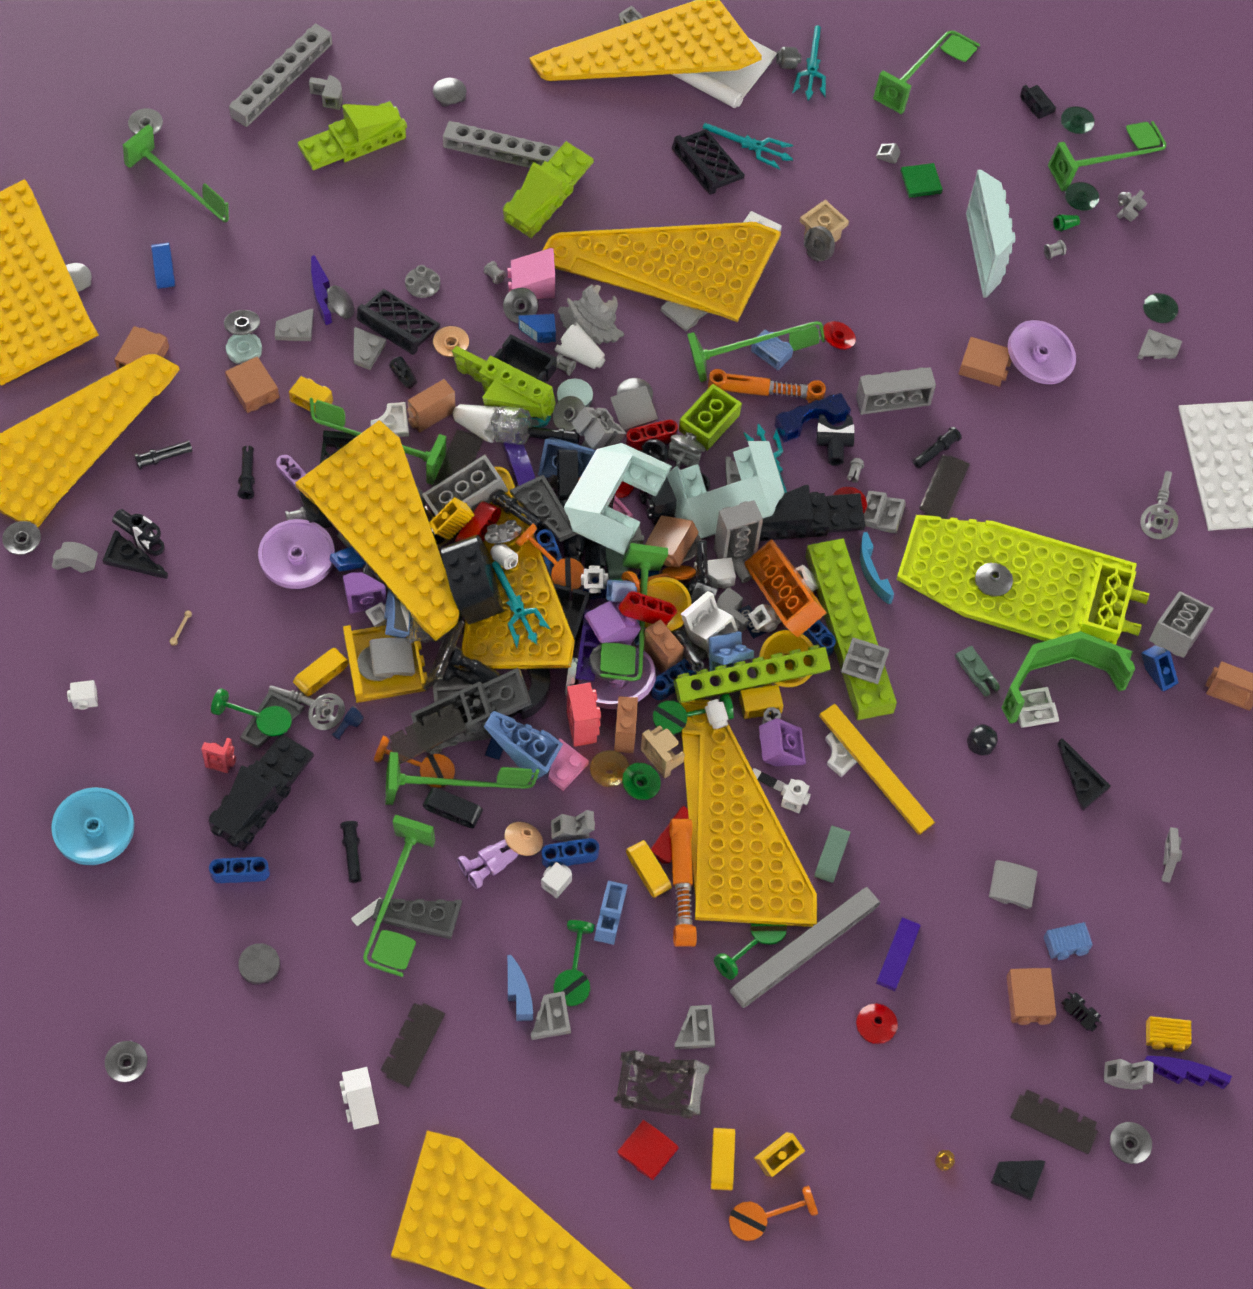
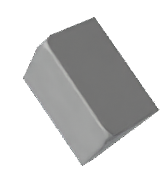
(889, 153)

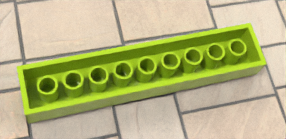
(845, 619)

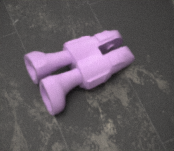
(492, 857)

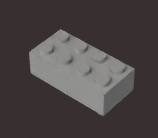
(895, 390)
(470, 485)
(738, 531)
(1181, 624)

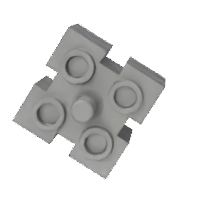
(598, 428)

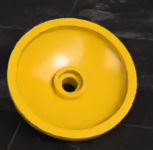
(673, 592)
(783, 642)

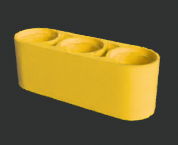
(320, 672)
(648, 869)
(722, 1159)

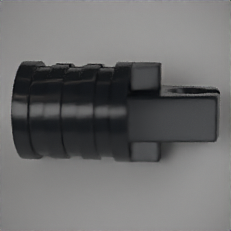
(403, 372)

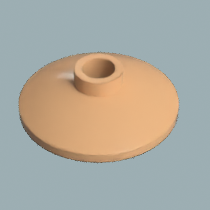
(447, 336)
(523, 838)

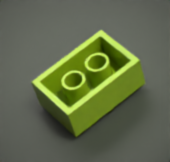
(710, 416)

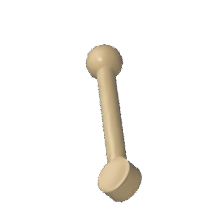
(173, 641)

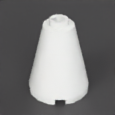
(580, 347)
(476, 419)

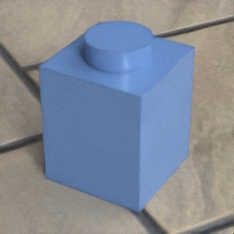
(619, 589)

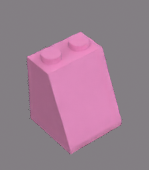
(534, 273)

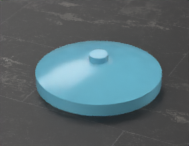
(93, 826)

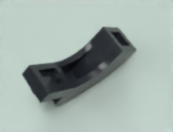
(538, 691)

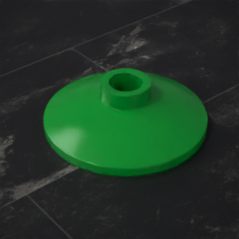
(646, 775)

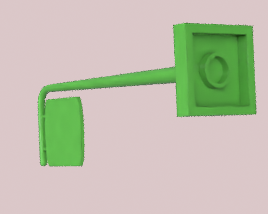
(895, 92)
(141, 146)
(1065, 167)
(797, 338)
(334, 417)
(618, 657)
(506, 778)
(392, 947)

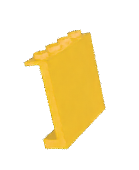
(397, 685)

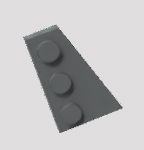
(252, 734)

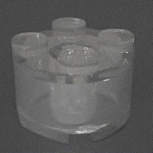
(511, 425)

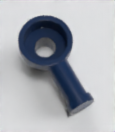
(352, 718)

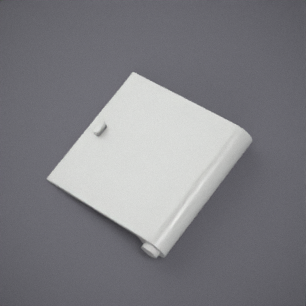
(731, 85)

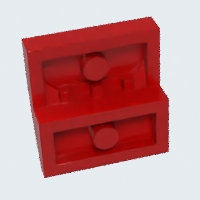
(648, 1150)

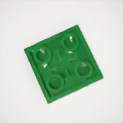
(921, 180)

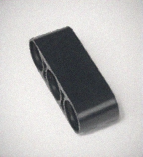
(566, 473)
(452, 807)

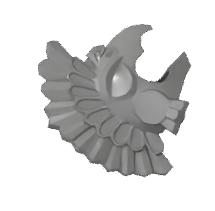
(593, 316)

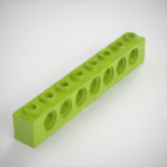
(686, 693)

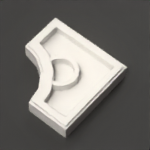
(395, 419)
(840, 758)

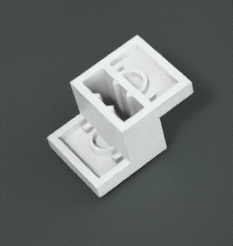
(706, 620)

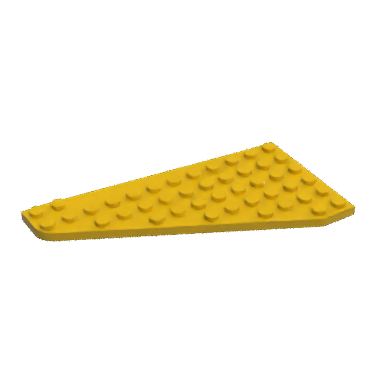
(674, 41)
(688, 265)
(37, 296)
(60, 443)
(378, 510)
(491, 638)
(737, 844)
(485, 1230)

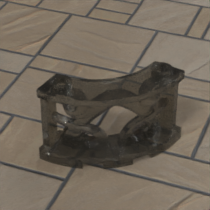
(641, 1063)

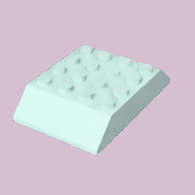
(989, 230)

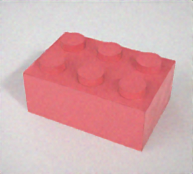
(583, 714)

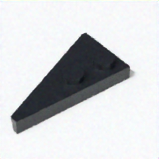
(127, 556)
(1085, 779)

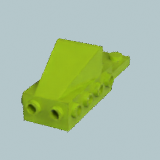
(359, 133)
(546, 189)
(506, 384)

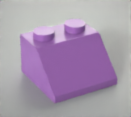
(363, 592)
(612, 625)
(782, 743)

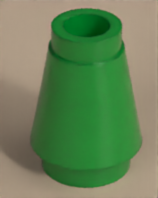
(1064, 222)

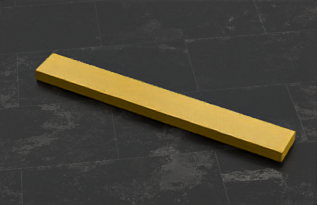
(876, 769)

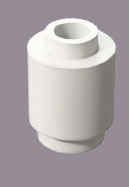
(504, 556)
(716, 714)

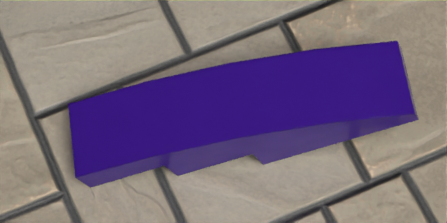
(320, 287)
(519, 463)
(587, 644)
(898, 954)
(1180, 1069)

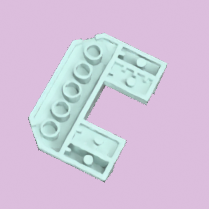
(758, 482)
(590, 499)

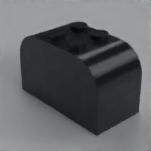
(472, 579)

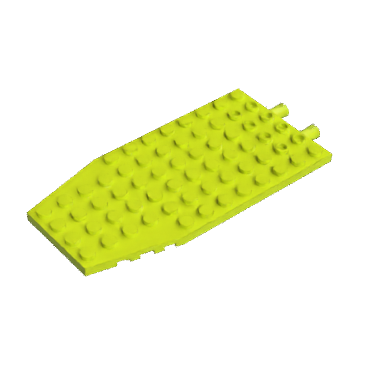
(1053, 586)

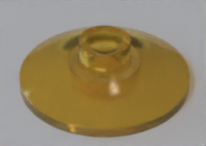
(608, 760)

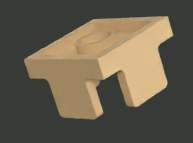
(825, 216)
(657, 748)

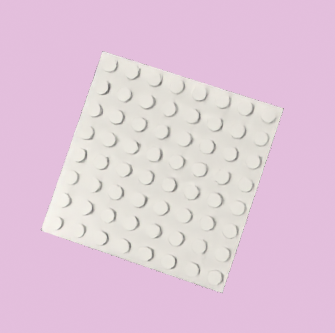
(1222, 460)

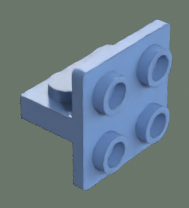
(727, 650)

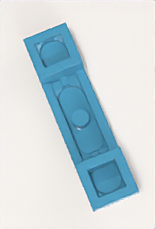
(880, 587)

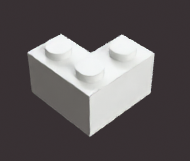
(358, 1094)

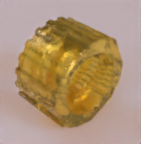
(940, 1165)

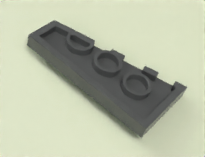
(543, 504)
(428, 917)

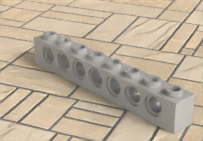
(280, 75)
(496, 145)

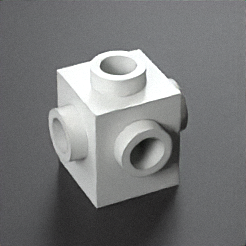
(589, 574)
(764, 618)
(795, 795)

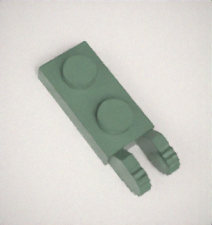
(976, 670)

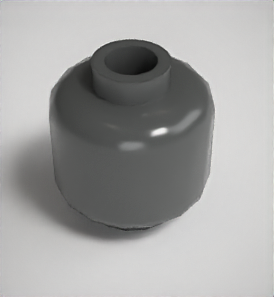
(788, 57)

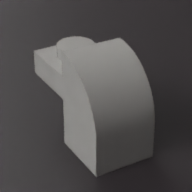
(329, 90)
(76, 556)
(731, 602)
(571, 828)
(1127, 1075)

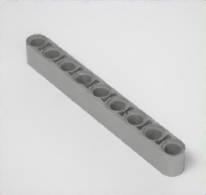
(804, 947)

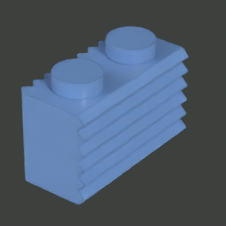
(773, 350)
(1067, 941)

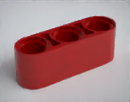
(658, 429)
(484, 516)
(647, 608)

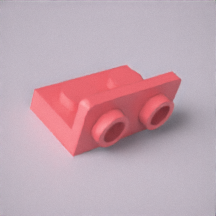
(219, 757)

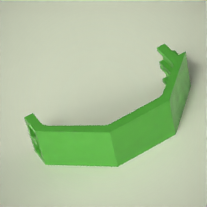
(1074, 646)

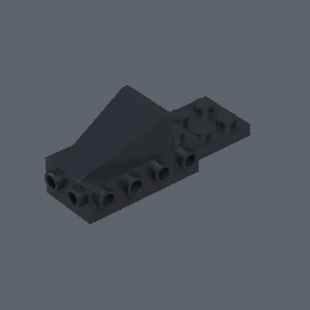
(812, 515)
(259, 792)

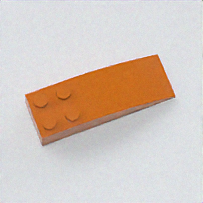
(784, 588)

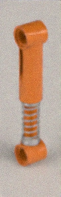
(765, 386)
(681, 834)

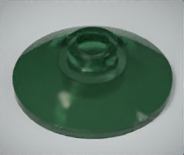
(1077, 120)
(1082, 196)
(1160, 308)

